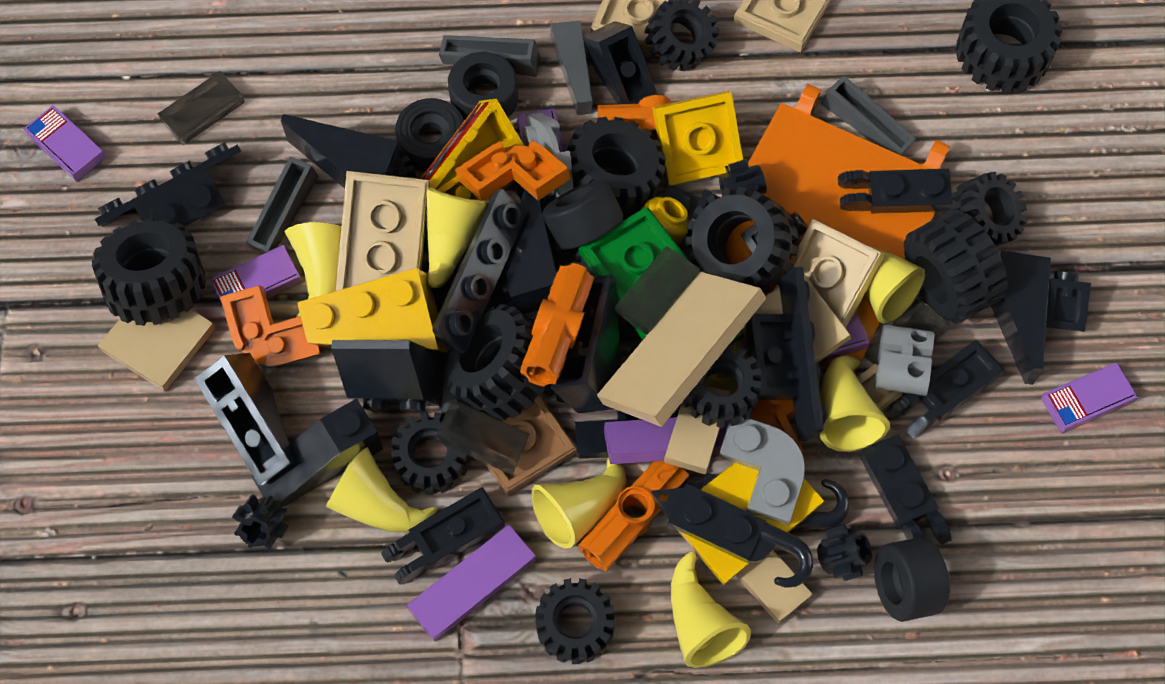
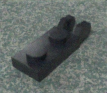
(897, 190)
(951, 386)
(903, 489)
(445, 534)

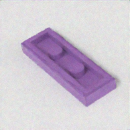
(643, 441)
(471, 583)

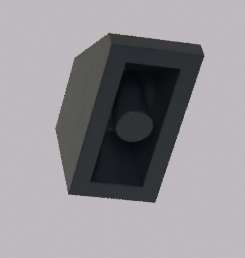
(620, 62)

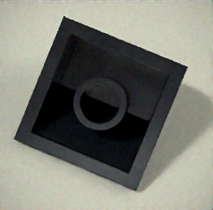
(390, 374)

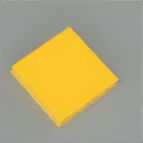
(698, 136)

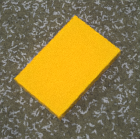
(736, 487)

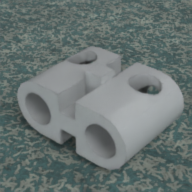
(904, 360)

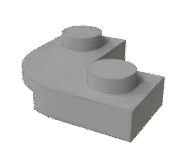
(544, 130)
(778, 463)

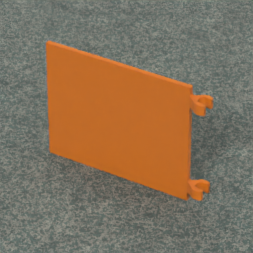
(801, 174)

